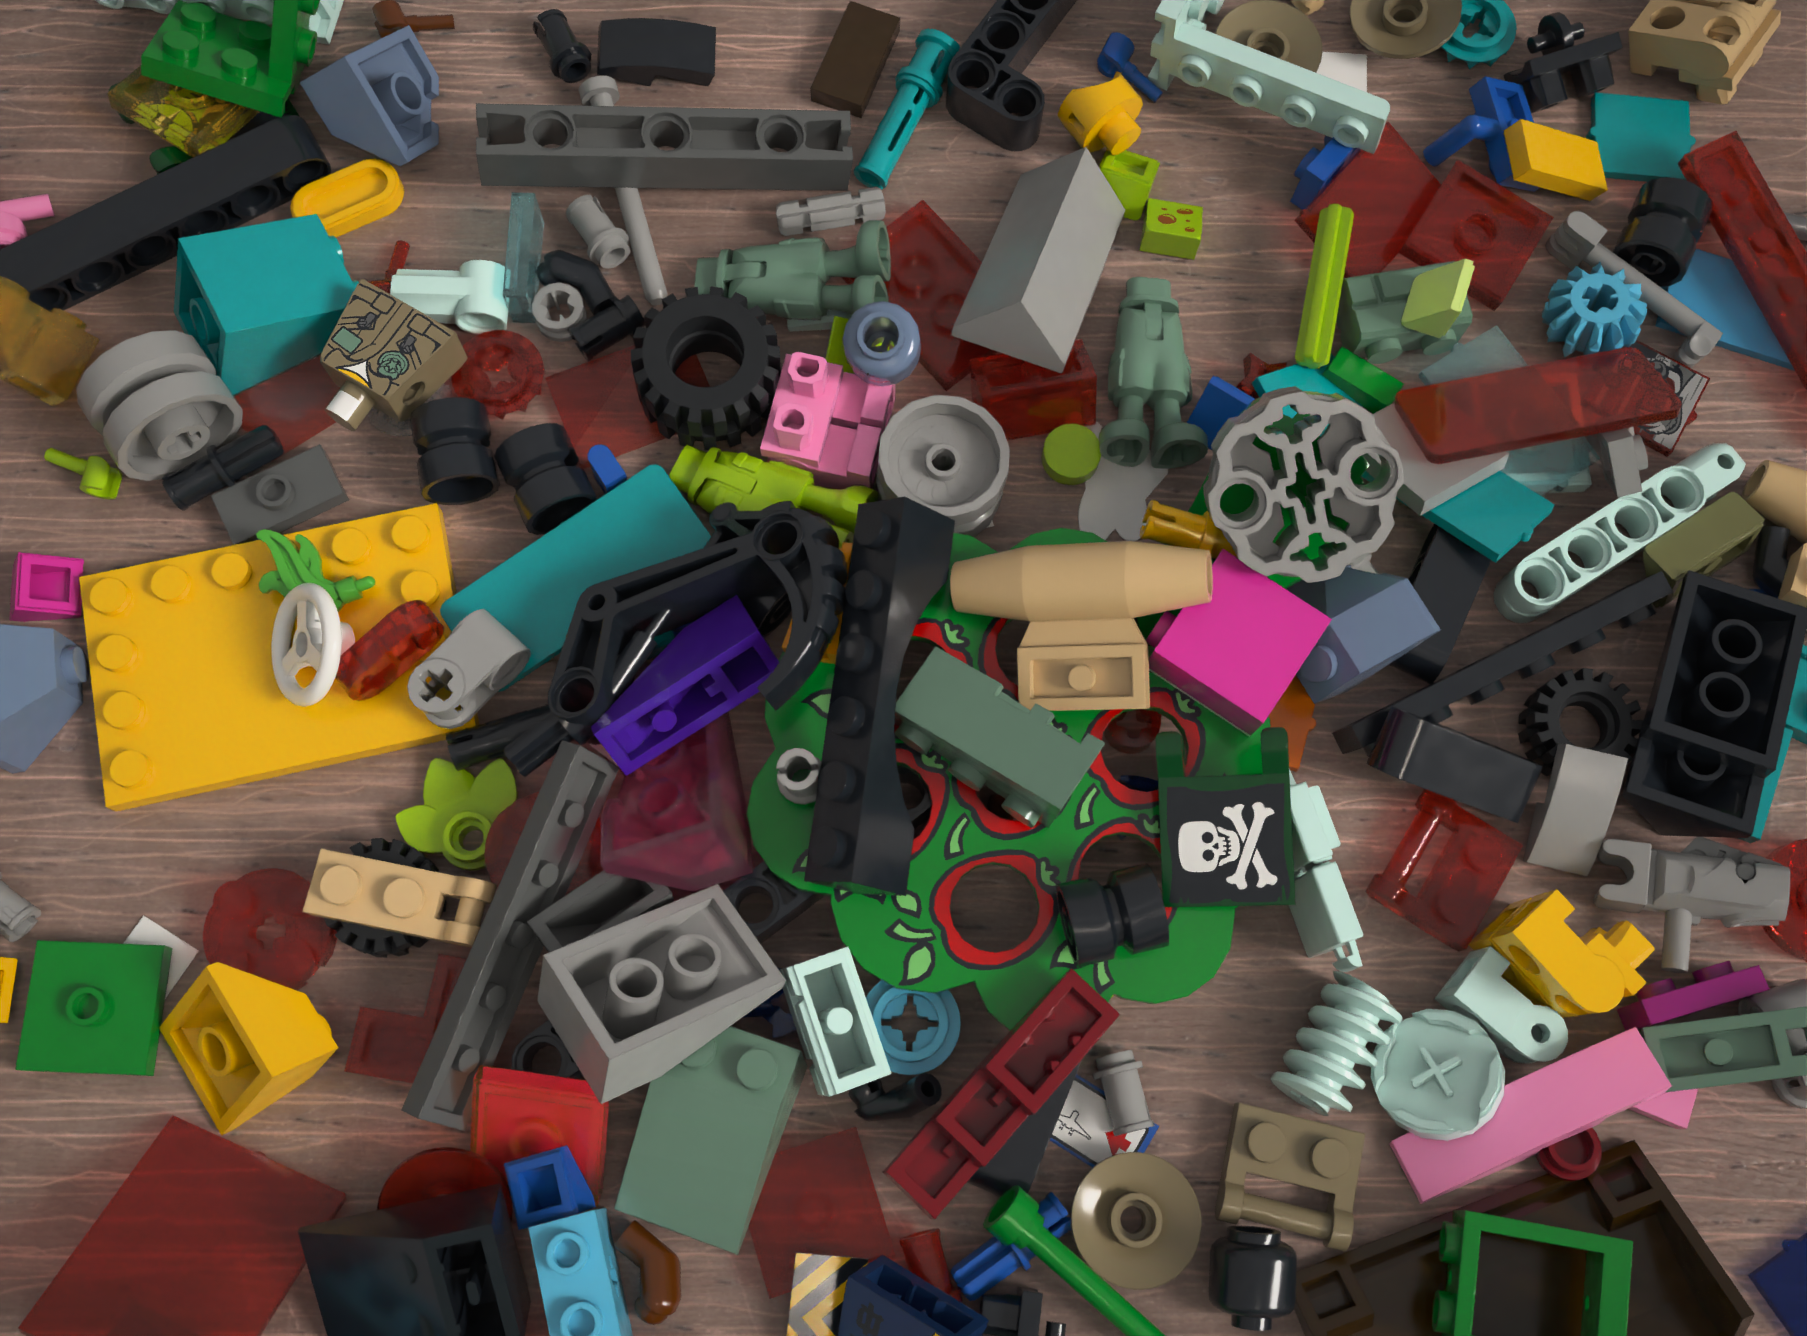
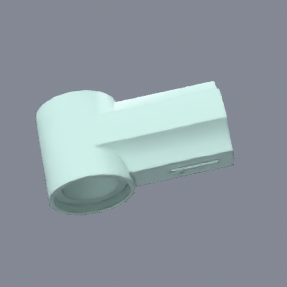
(462, 297)

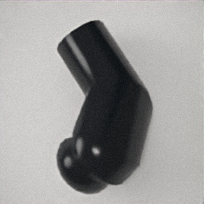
(897, 1103)

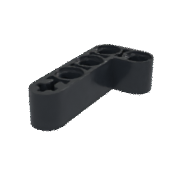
(999, 72)

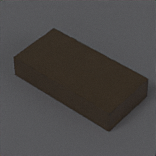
(855, 59)

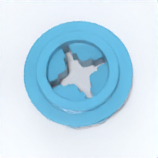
(930, 1045)

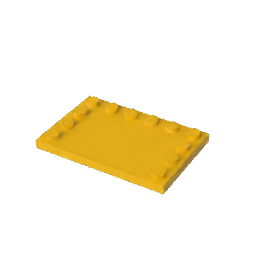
(189, 669)

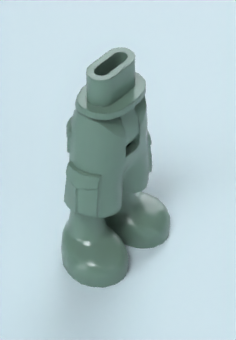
(792, 275)
(1153, 371)

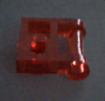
(1460, 881)

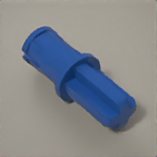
(995, 1262)

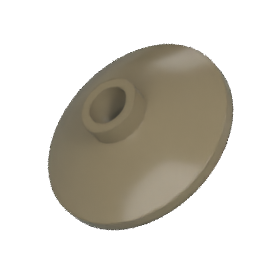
(1428, 27)
(1275, 30)
(1168, 1225)

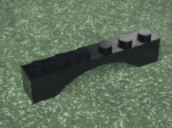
(860, 817)

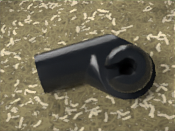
(579, 272)
(1770, 559)

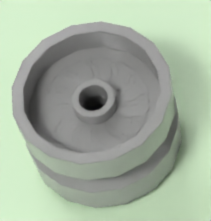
(158, 403)
(947, 459)

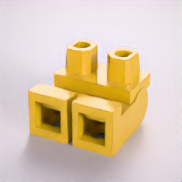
(1559, 967)

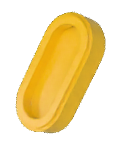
(351, 196)

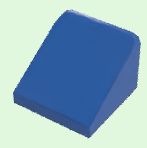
(1216, 405)
(547, 1187)

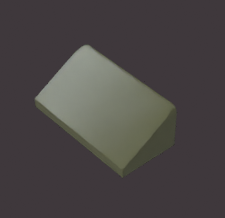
(1703, 542)

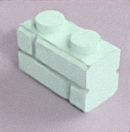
(834, 1022)

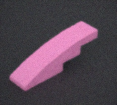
(1536, 1114)

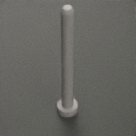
(604, 92)

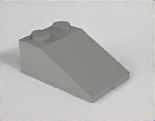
(654, 989)

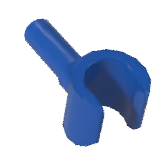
(1116, 57)

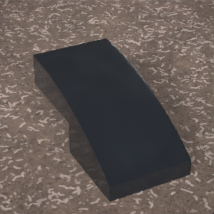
(649, 47)

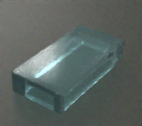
(523, 256)

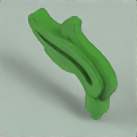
(305, 566)

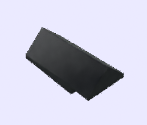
(1716, 710)

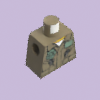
(386, 357)

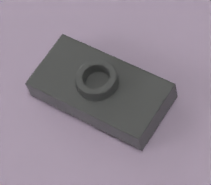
(280, 496)

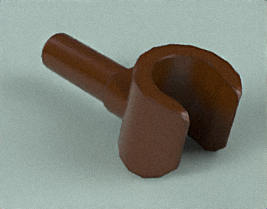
(391, 18)

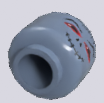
(878, 324)

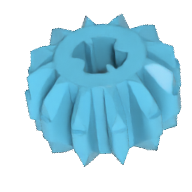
(1594, 311)

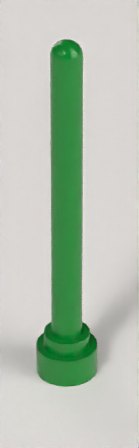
(1017, 1222)

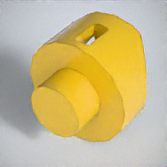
(1104, 115)

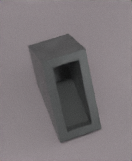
(596, 907)

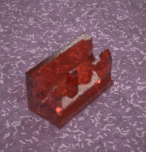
(1032, 398)

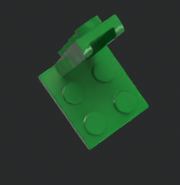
(233, 56)

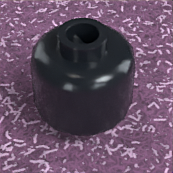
(1252, 1276)

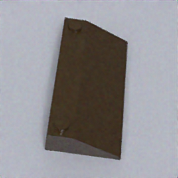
(1533, 1284)

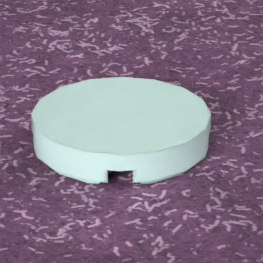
(1438, 1075)

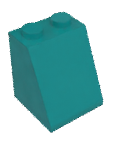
(261, 296)

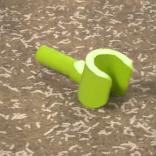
(98, 476)

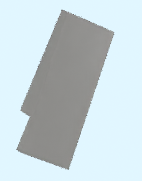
(1043, 263)

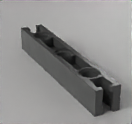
(622, 142)

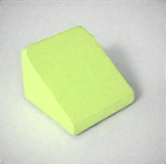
(1438, 298)

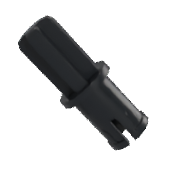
(222, 466)

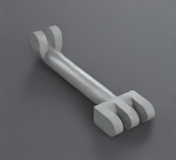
(1579, 240)

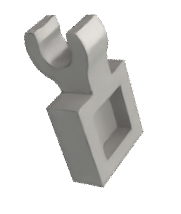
(1621, 458)

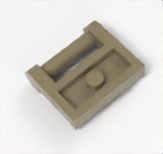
(1296, 1154)

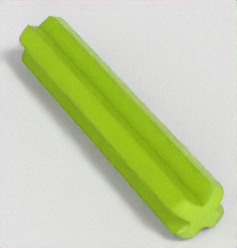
(1324, 286)

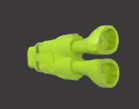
(755, 484)

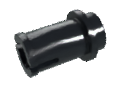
(569, 58)
(607, 327)

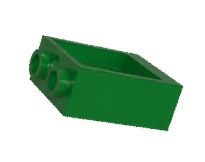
(1605, 1272)

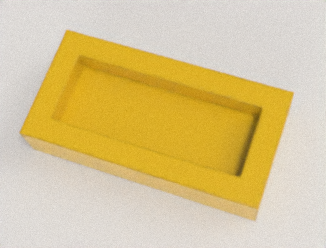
(1555, 160)

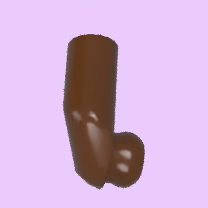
(658, 1273)

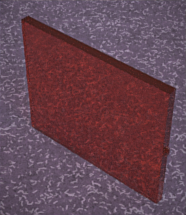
(187, 1245)

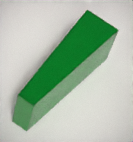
(1362, 380)

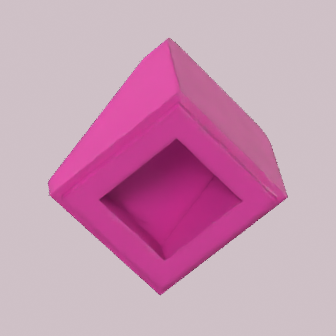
(45, 588)

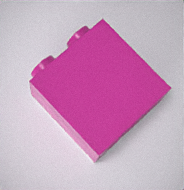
(1238, 647)

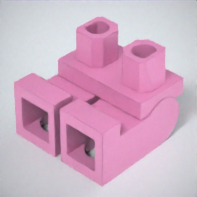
(827, 422)

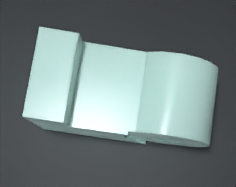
(1513, 1023)

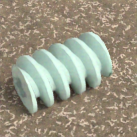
(1336, 1045)

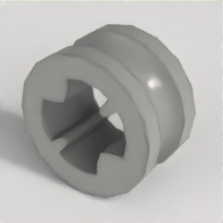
(551, 296)

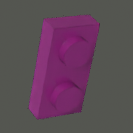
(1713, 987)

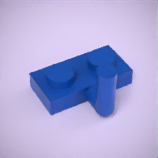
(1496, 107)

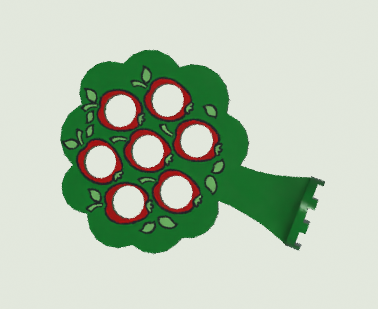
(912, 936)

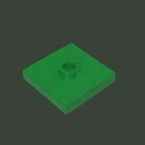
(94, 1008)

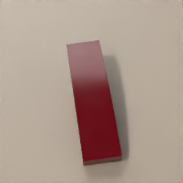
(1001, 1093)

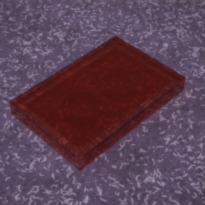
(931, 282)

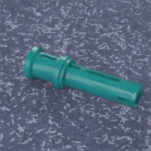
(917, 89)

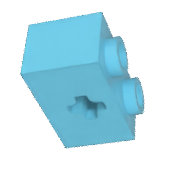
(580, 1276)

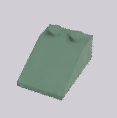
(711, 1137)

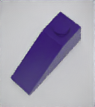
(687, 686)

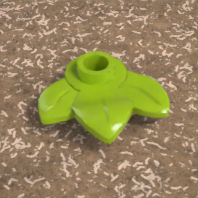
(454, 807)

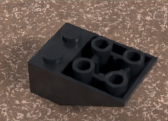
(420, 1269)

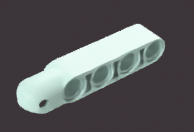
(1603, 546)

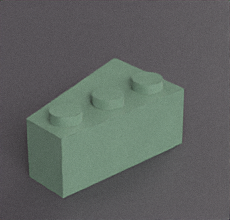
(992, 738)

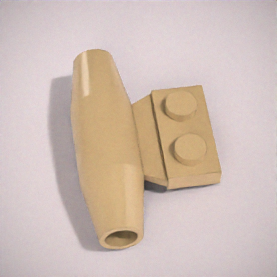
(1081, 614)

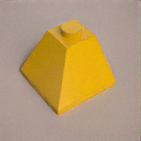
(245, 1042)

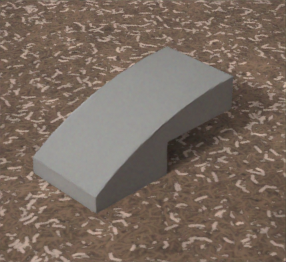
(1576, 809)

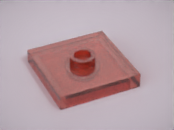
(1481, 223)
(820, 1204)

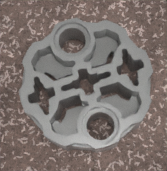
(1347, 437)

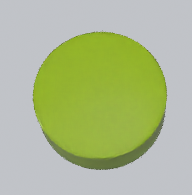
(1071, 454)

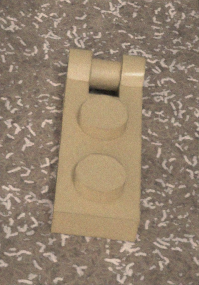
(396, 897)

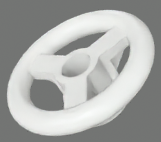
(316, 643)

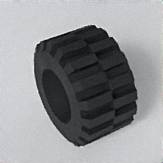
(700, 326)

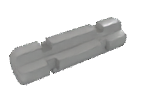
(830, 211)

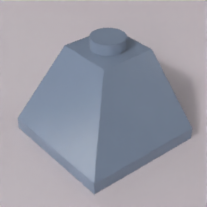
(37, 690)

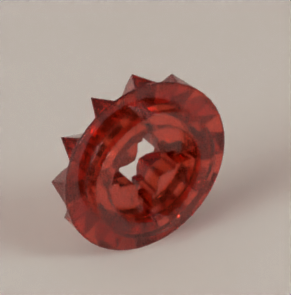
(491, 352)

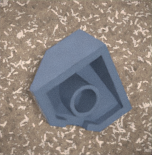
(380, 98)
(1370, 627)

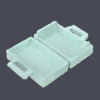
(1322, 901)

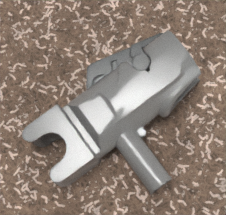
(1694, 885)

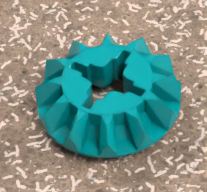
(1494, 35)

